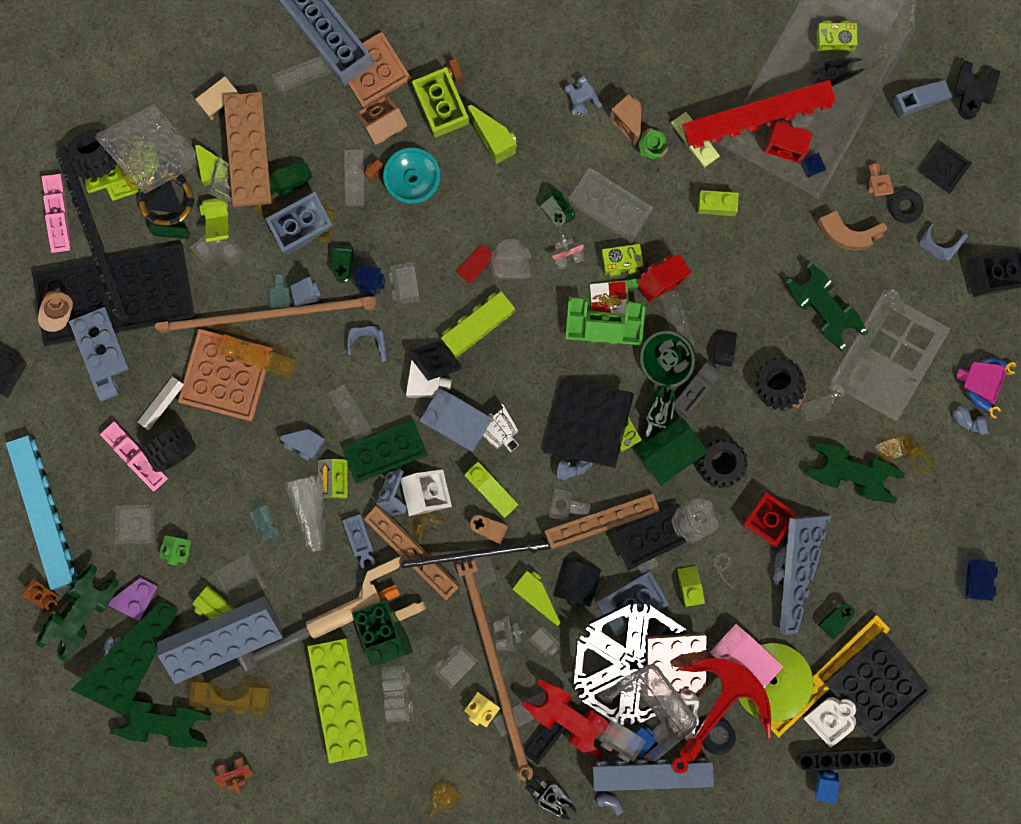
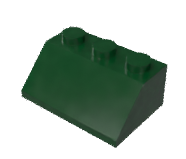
(671, 451)

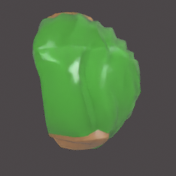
(653, 144)

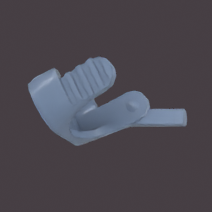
(937, 251)
(371, 331)

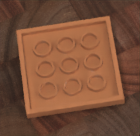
(219, 382)

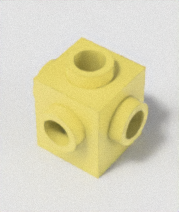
(481, 710)

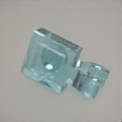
(279, 296)
(262, 520)

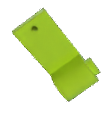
(217, 219)

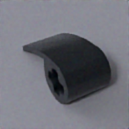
(725, 348)

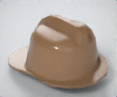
(55, 311)

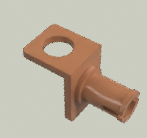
(879, 183)

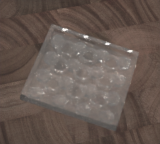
(148, 148)

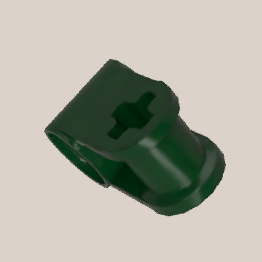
(555, 206)
(342, 260)
(834, 622)

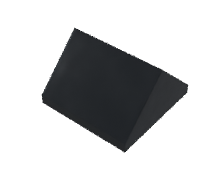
(577, 582)

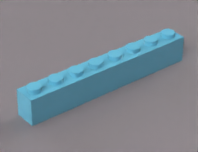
(41, 512)

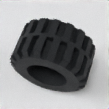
(89, 156)
(776, 370)
(169, 449)
(738, 456)

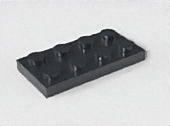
(648, 538)

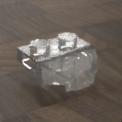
(510, 261)

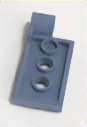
(104, 366)

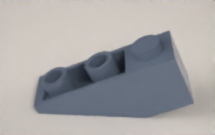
(921, 98)

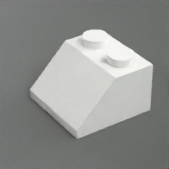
(425, 492)

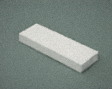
(160, 403)

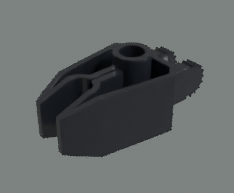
(834, 72)
(549, 796)

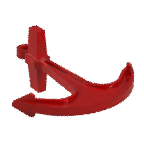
(736, 684)

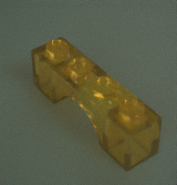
(257, 356)
(205, 695)

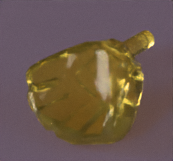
(443, 798)

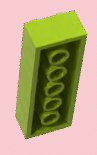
(338, 700)

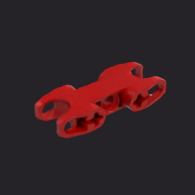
(555, 708)

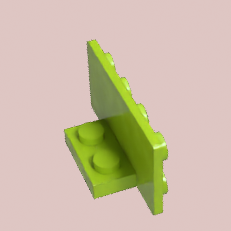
(113, 182)

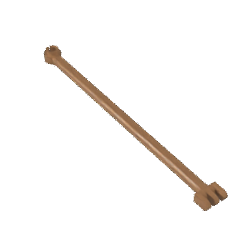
(367, 302)
(494, 664)

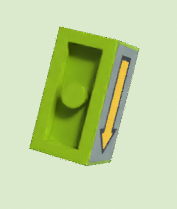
(335, 477)

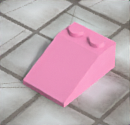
(744, 650)

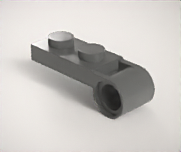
(697, 389)

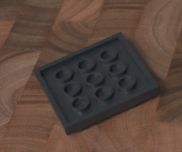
(588, 423)
(879, 685)

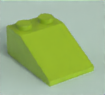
(494, 135)

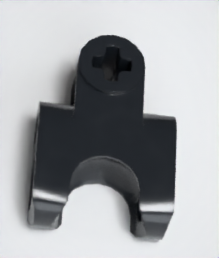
(974, 90)

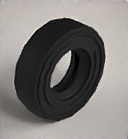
(910, 195)

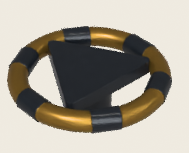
(167, 201)

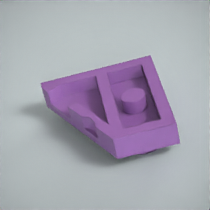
(134, 599)

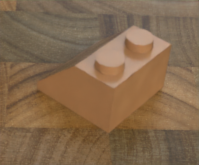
(627, 118)
(381, 119)

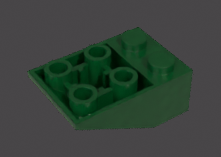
(381, 633)

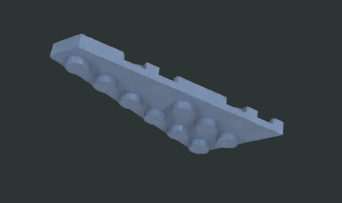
(800, 567)

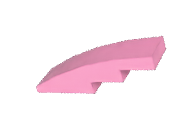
(56, 213)
(132, 455)

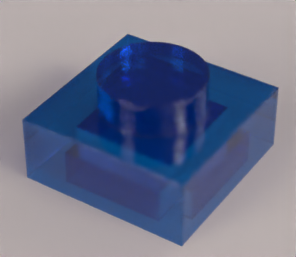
(813, 165)

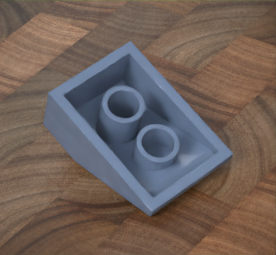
(299, 223)
(455, 420)
(641, 590)

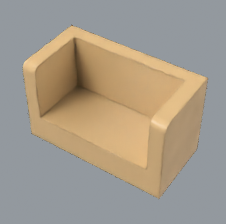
(213, 98)

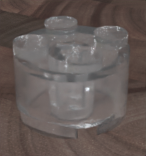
(695, 520)

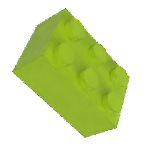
(440, 102)

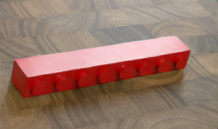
(759, 113)

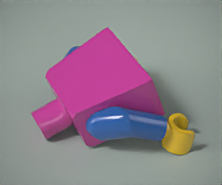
(985, 382)

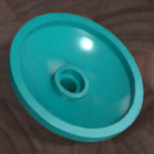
(410, 163)

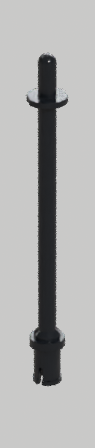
(532, 545)

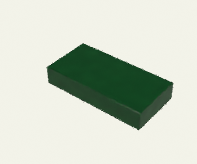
(171, 232)

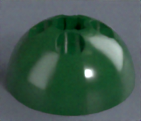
(658, 358)

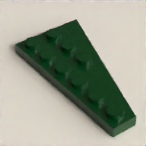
(122, 669)

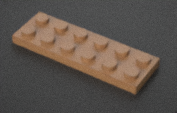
(247, 149)

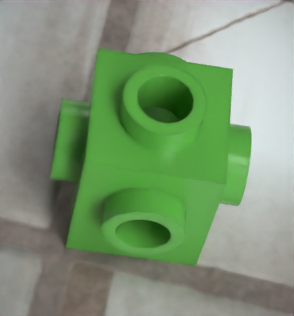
(175, 550)

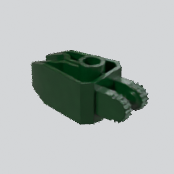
(289, 178)
(658, 411)

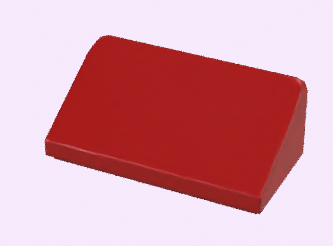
(475, 264)

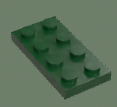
(385, 451)

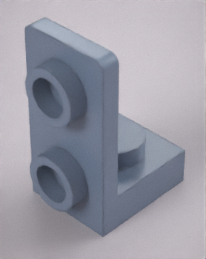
(386, 496)

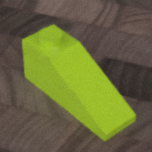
(491, 489)
(534, 593)

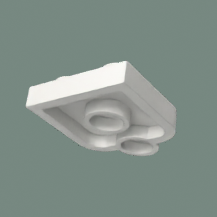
(832, 719)

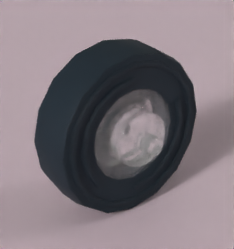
(720, 738)

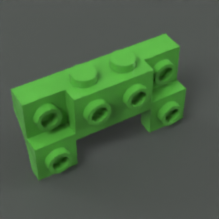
(604, 326)

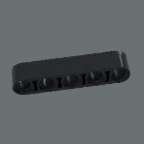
(854, 759)

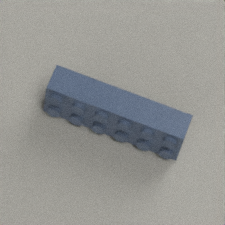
(330, 37)
(219, 640)
(647, 775)

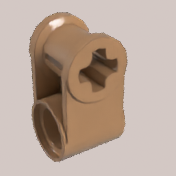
(492, 529)

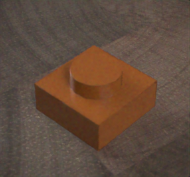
(455, 71)
(373, 170)

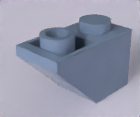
(305, 292)
(305, 442)

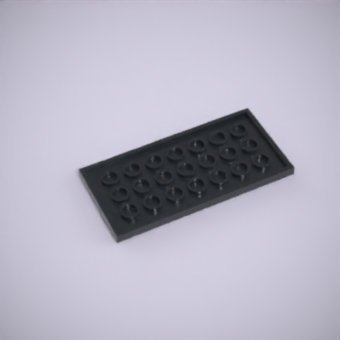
(150, 282)

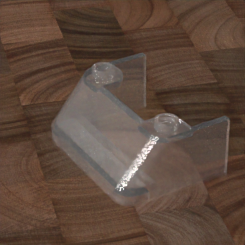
(664, 701)

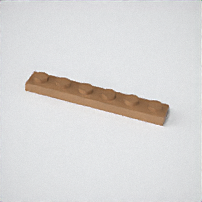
(602, 521)
(409, 548)

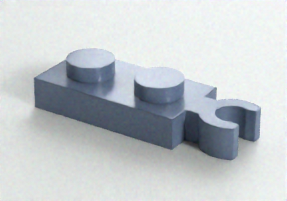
(359, 538)

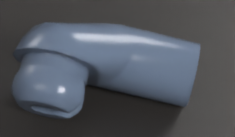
(611, 801)

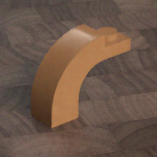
(843, 237)

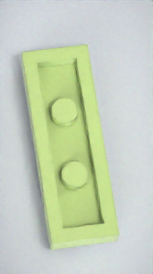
(704, 154)

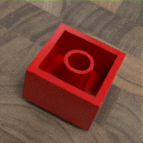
(788, 142)
(663, 277)
(769, 520)

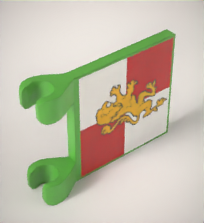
(611, 296)

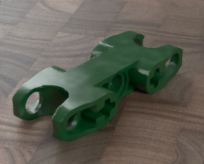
(834, 317)
(869, 477)
(70, 622)
(177, 726)

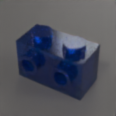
(370, 280)
(981, 580)

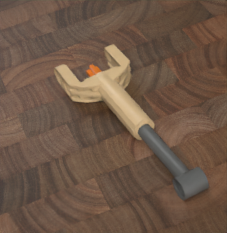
(336, 617)

